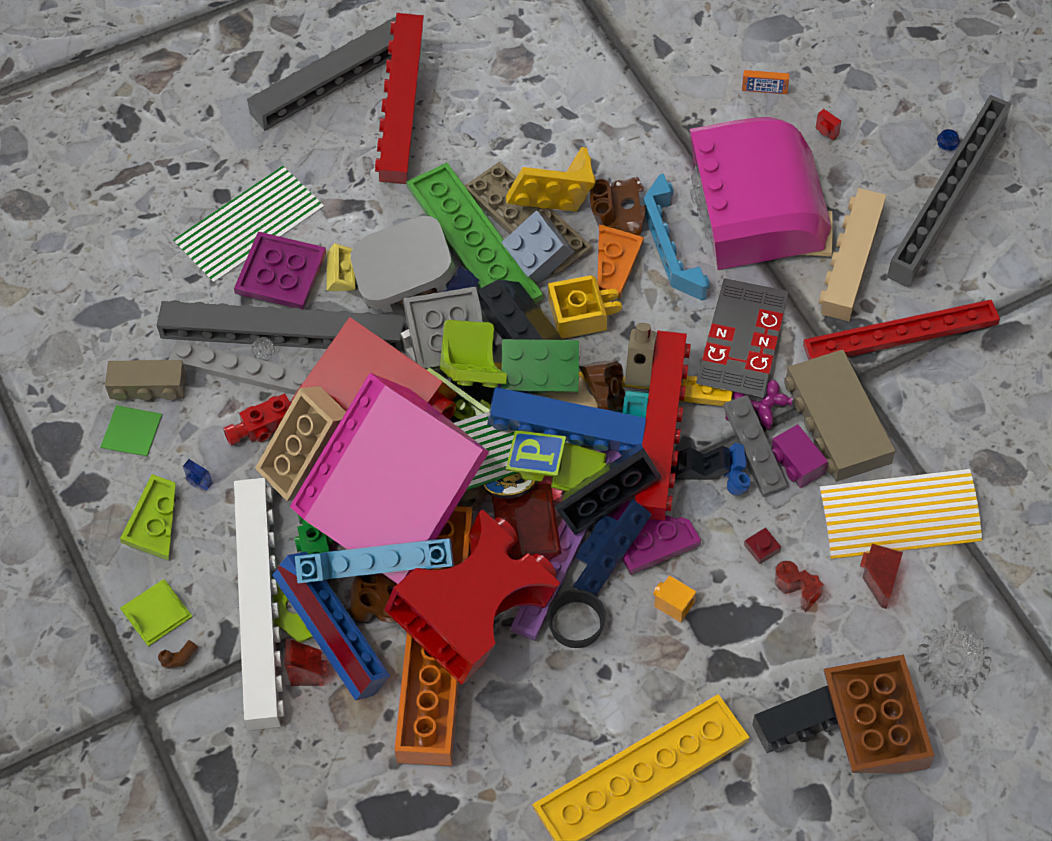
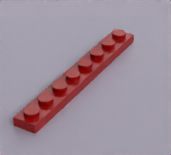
(904, 330)

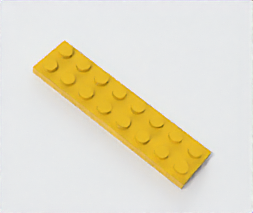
(641, 772)

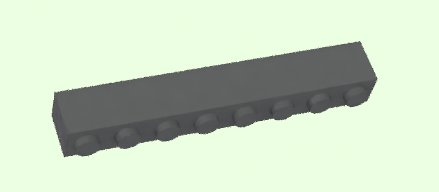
(321, 77)

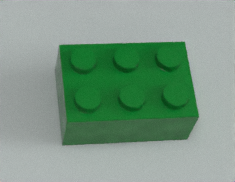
(541, 366)

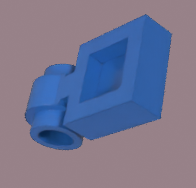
(738, 480)

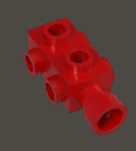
(258, 421)

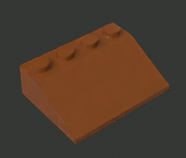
(879, 716)

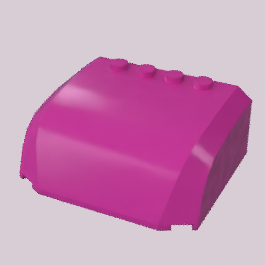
(759, 191)

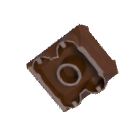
(605, 384)

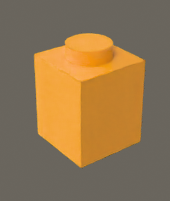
(674, 598)

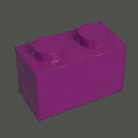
(799, 456)

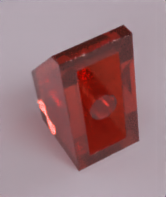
(880, 571)
(305, 664)

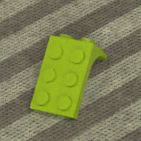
(468, 353)

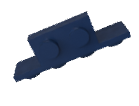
(608, 546)

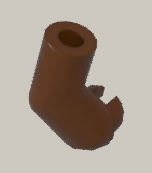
(177, 659)

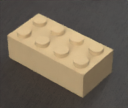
(299, 440)

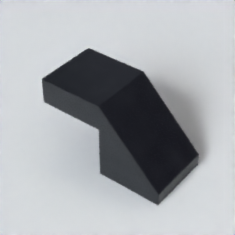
(700, 466)

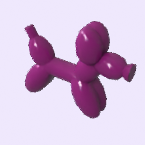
(763, 407)

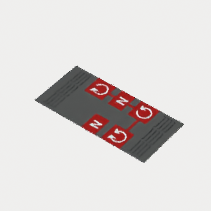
(742, 337)

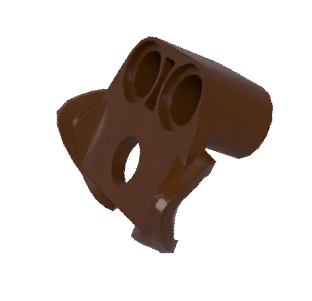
(608, 201)
(373, 594)

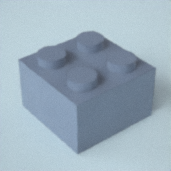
(537, 246)

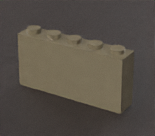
(839, 415)

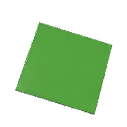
(131, 430)

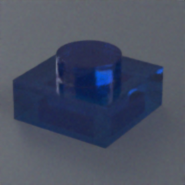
(197, 475)

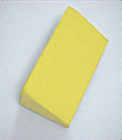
(340, 269)

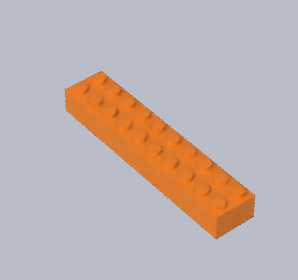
(427, 690)

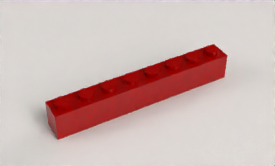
(400, 99)
(662, 416)

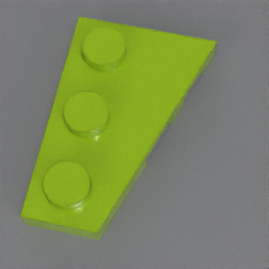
(152, 519)

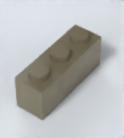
(145, 379)

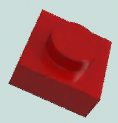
(828, 124)

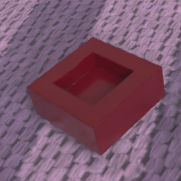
(762, 545)

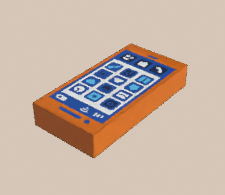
(765, 82)

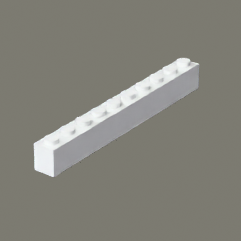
(257, 605)

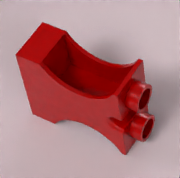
(456, 607)

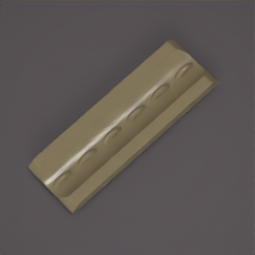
(490, 194)

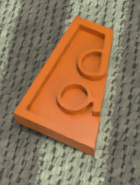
(616, 257)

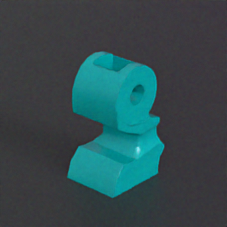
(636, 403)

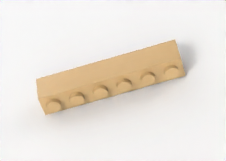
(853, 254)

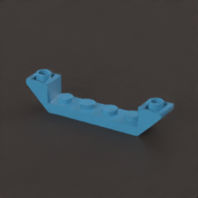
(687, 281)
(374, 560)

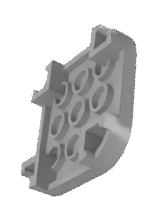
(402, 262)

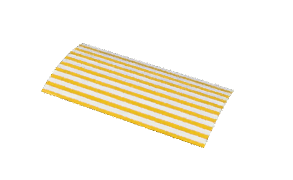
(901, 513)

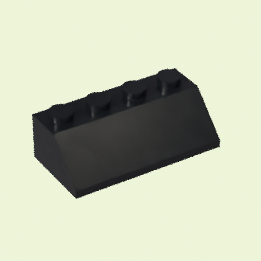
(514, 312)
(607, 489)

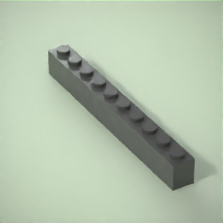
(948, 191)
(282, 326)

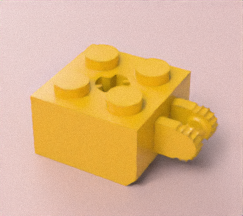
(580, 306)

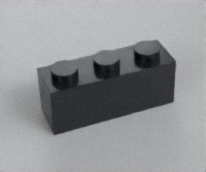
(795, 720)

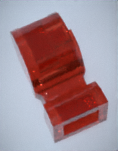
(789, 580)

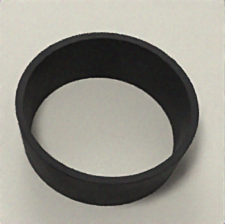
(576, 596)

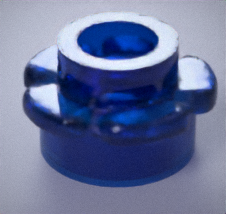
(948, 140)

